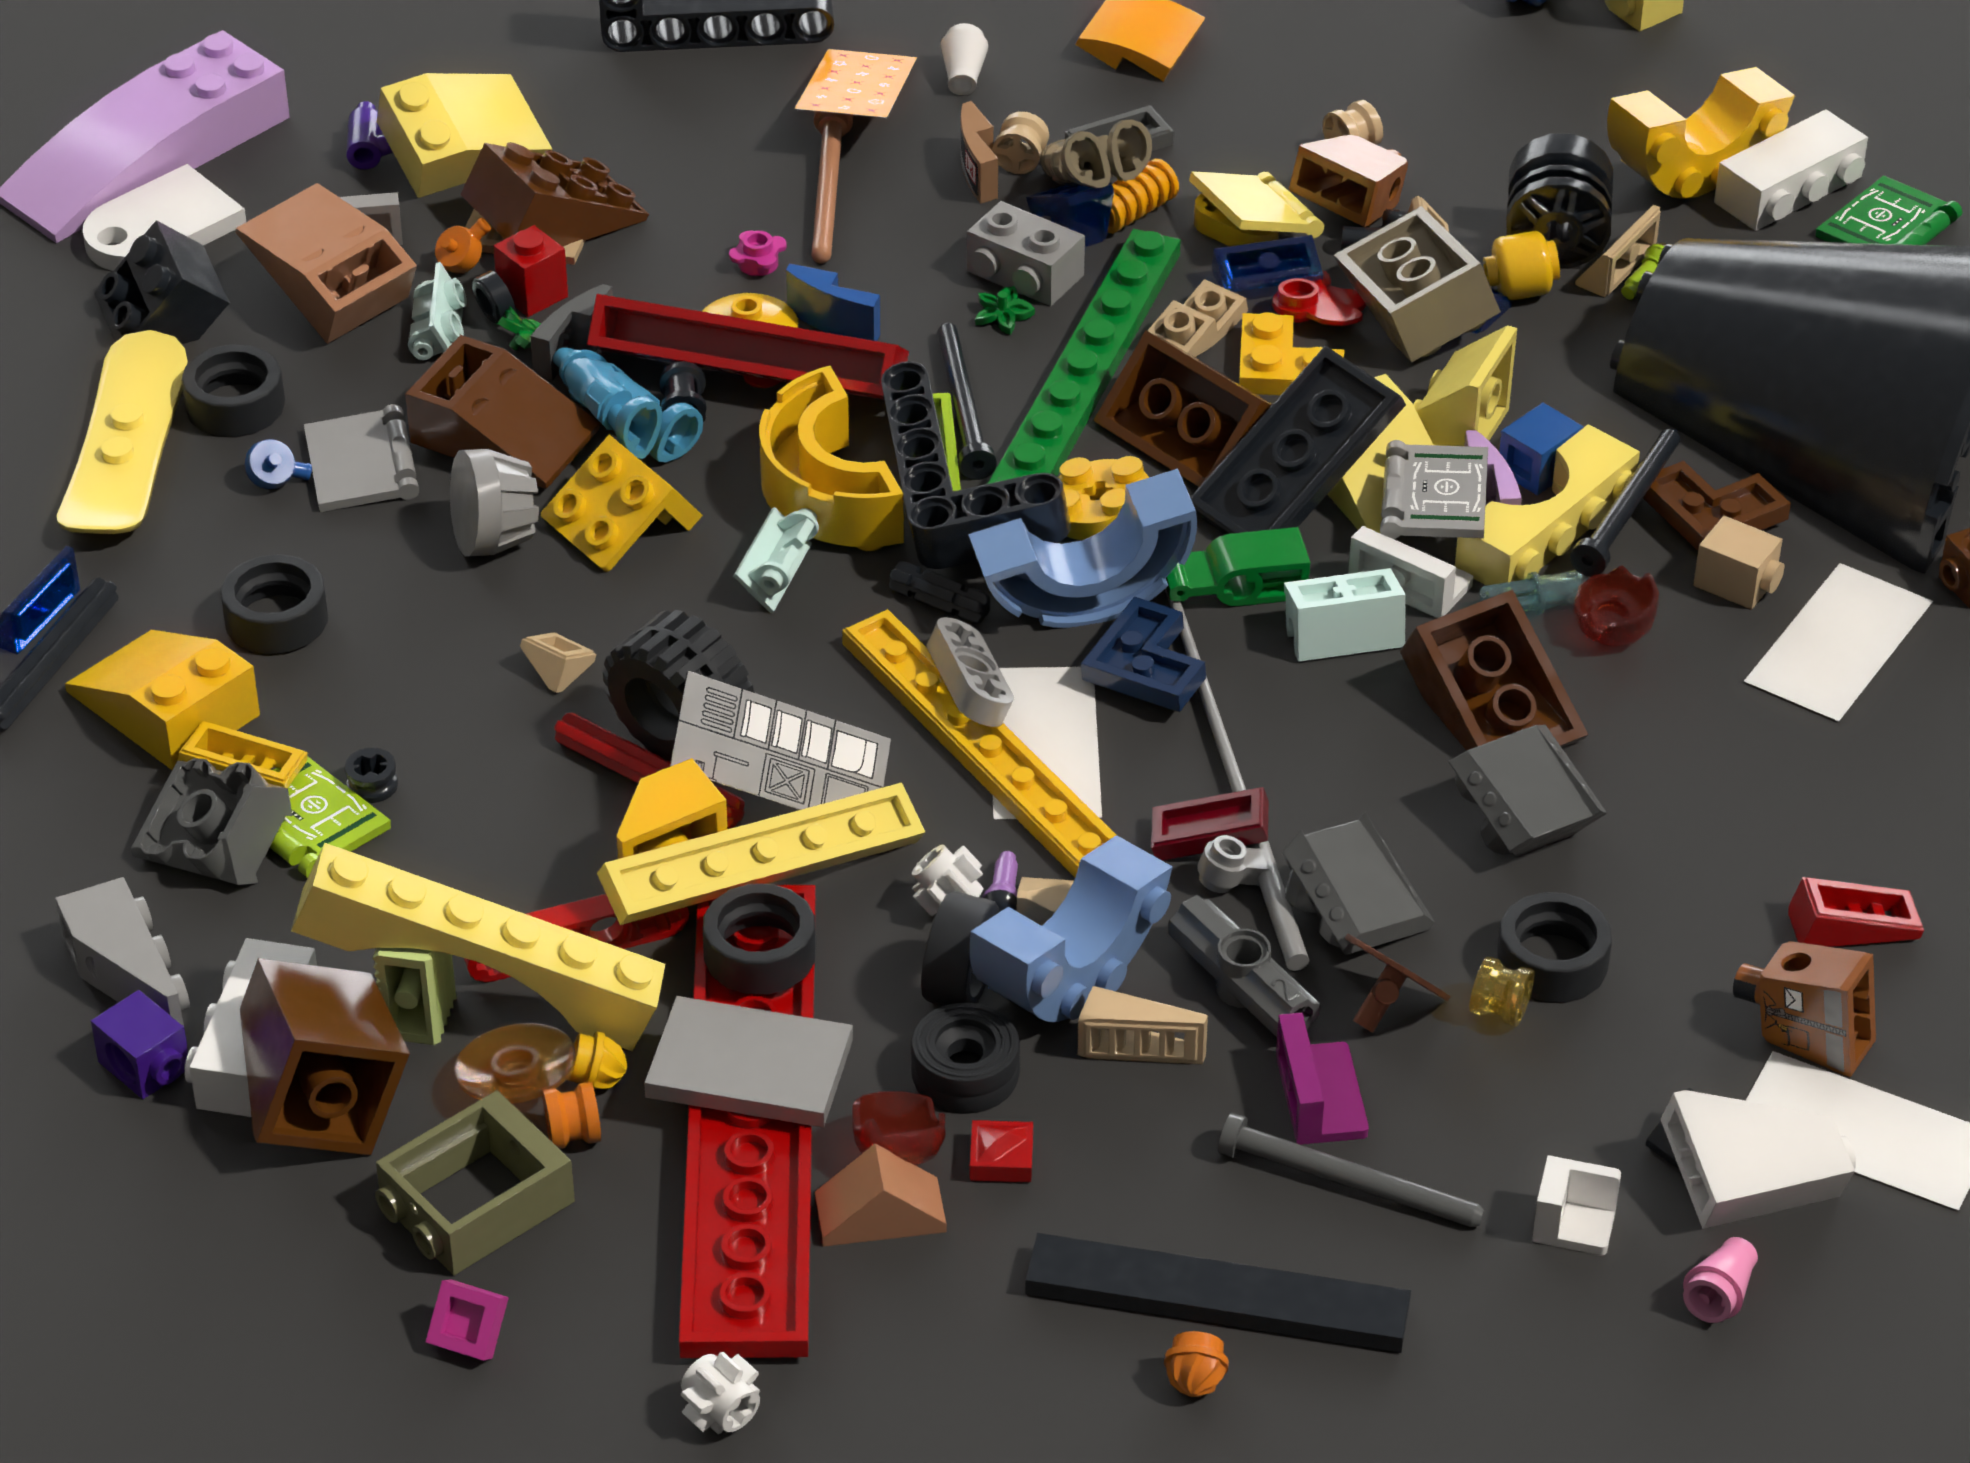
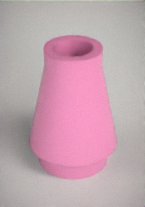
(1719, 1283)

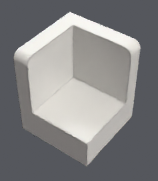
(1576, 1205)

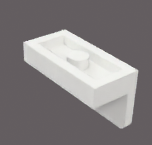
(1427, 581)

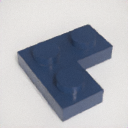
(1137, 659)

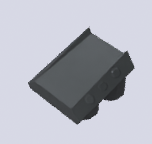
(1525, 791)
(213, 821)
(1353, 886)

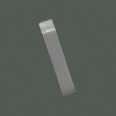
(970, 672)

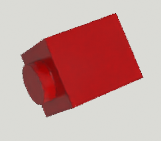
(532, 269)

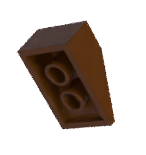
(1489, 674)

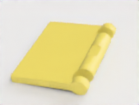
(1257, 202)

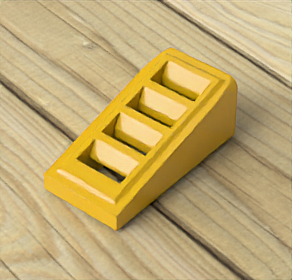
(227, 746)

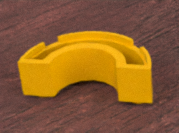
(1685, 154)
(852, 500)

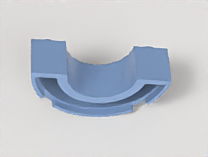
(1095, 576)
(1084, 942)

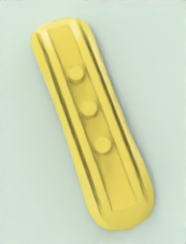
(125, 435)

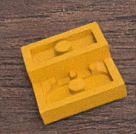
(1143, 32)

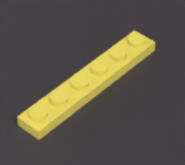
(760, 853)

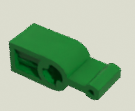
(1243, 568)

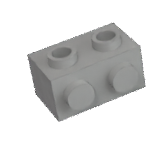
(1025, 253)

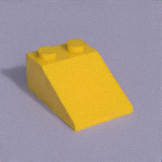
(166, 687)

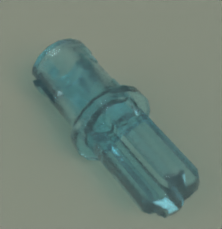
(1538, 591)

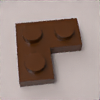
(1696, 507)

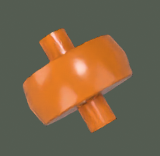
(461, 247)

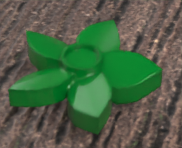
(1004, 308)
(521, 327)

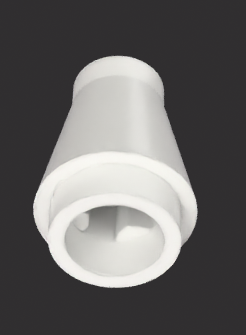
(963, 55)

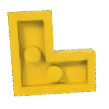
(1268, 354)

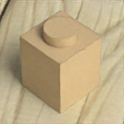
(1739, 562)

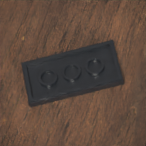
(1298, 448)

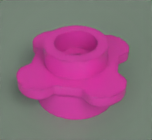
(757, 252)

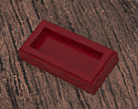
(1189, 825)

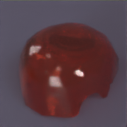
(1616, 607)
(899, 1123)

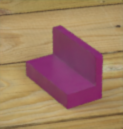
(1318, 1085)

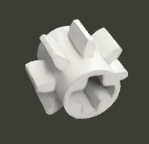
(945, 872)
(720, 1392)

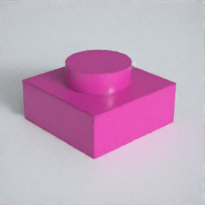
(467, 1319)

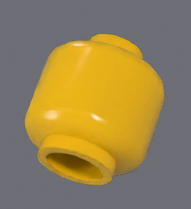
(1522, 265)

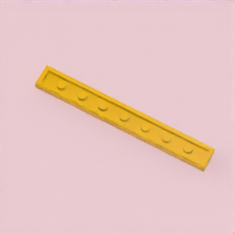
(987, 752)

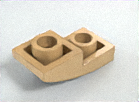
(1201, 319)

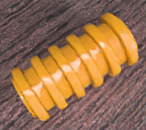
(1142, 194)

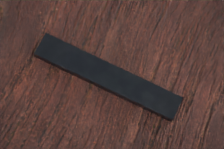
(1218, 1292)

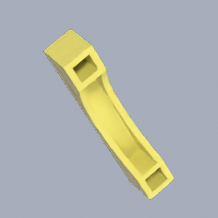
(374, 905)

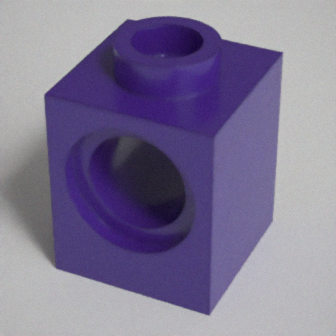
(140, 1044)

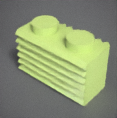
(417, 990)

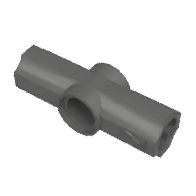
(1240, 964)

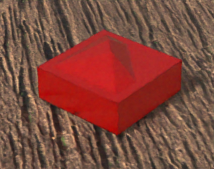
(1001, 1151)

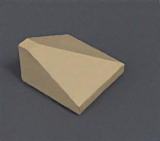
(557, 659)
(1041, 897)

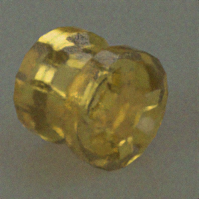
(1501, 991)

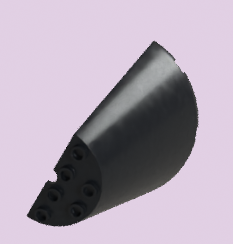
(1818, 371)

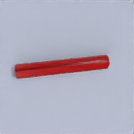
(625, 756)

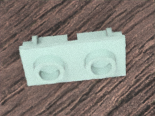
(436, 314)
(776, 555)

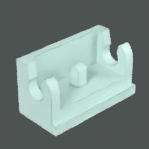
(1345, 614)

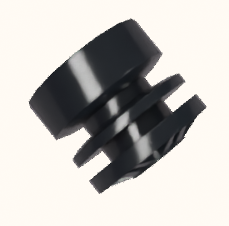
(1565, 193)

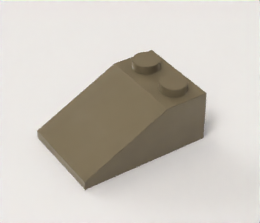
(1419, 283)

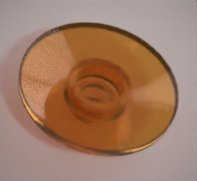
(516, 1062)

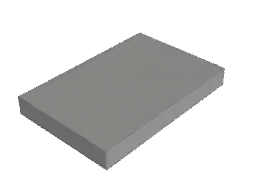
(749, 1061)

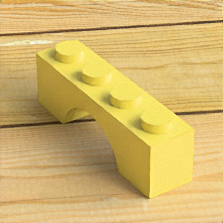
(1524, 538)

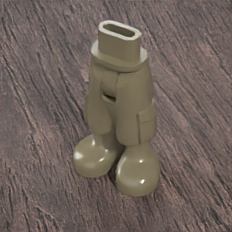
(1095, 159)

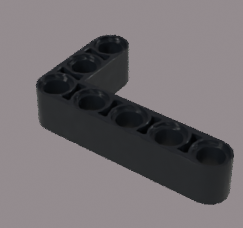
(696, 28)
(945, 517)

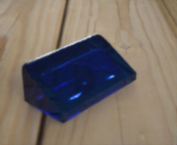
(1266, 263)
(39, 602)

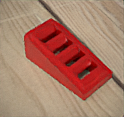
(1835, 914)

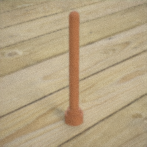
(832, 128)

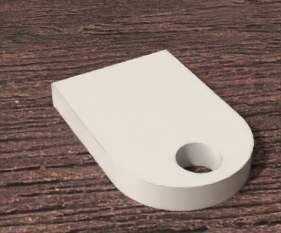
(177, 199)

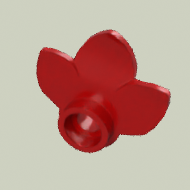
(1318, 302)

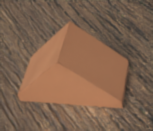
(879, 1200)

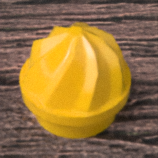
(598, 1061)

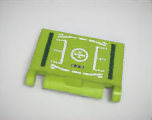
(324, 813)

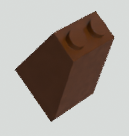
(319, 1056)

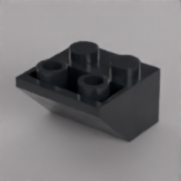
(162, 288)

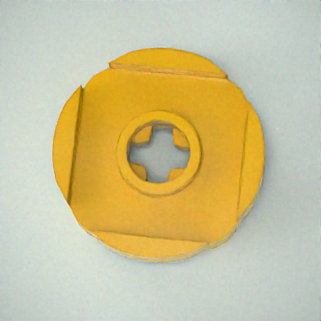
(1093, 480)

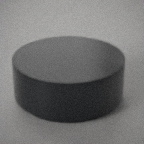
(492, 295)

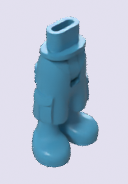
(628, 407)

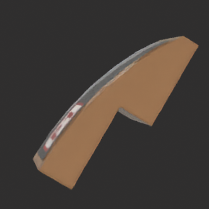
(977, 158)

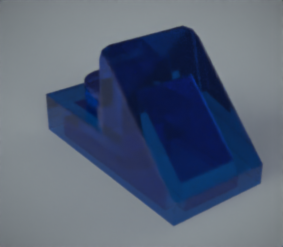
(1076, 208)

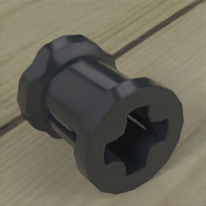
(683, 384)

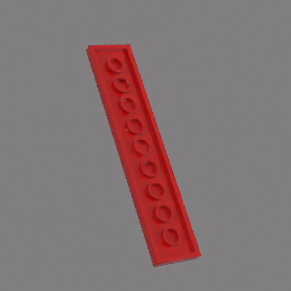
(747, 1198)

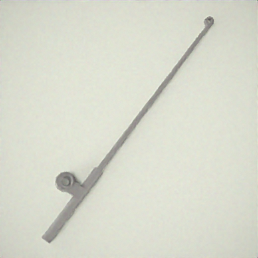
(1226, 858)

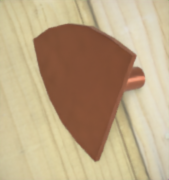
(1386, 988)

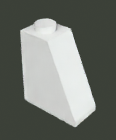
(1754, 1156)

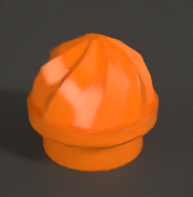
(1196, 1363)

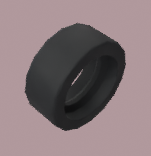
(237, 414)
(279, 630)
(1561, 916)
(946, 961)
(759, 971)

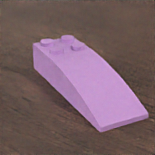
(149, 126)

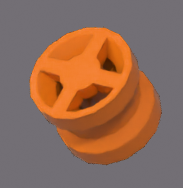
(572, 1115)

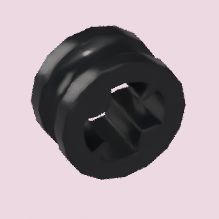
(371, 774)

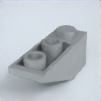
(114, 948)

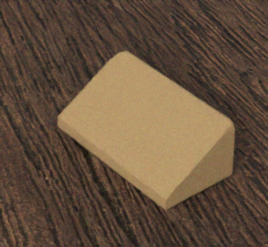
(1622, 255)

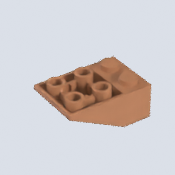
(330, 260)

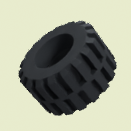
(651, 669)

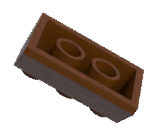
(1179, 409)

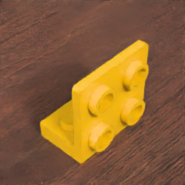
(614, 503)

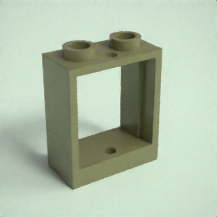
(440, 1152)

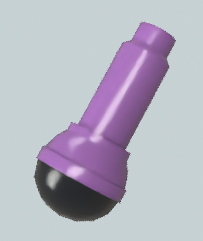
(1004, 880)

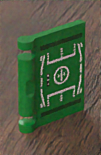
(1890, 215)

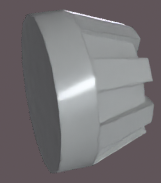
(491, 501)

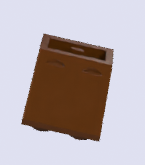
(550, 191)
(495, 402)

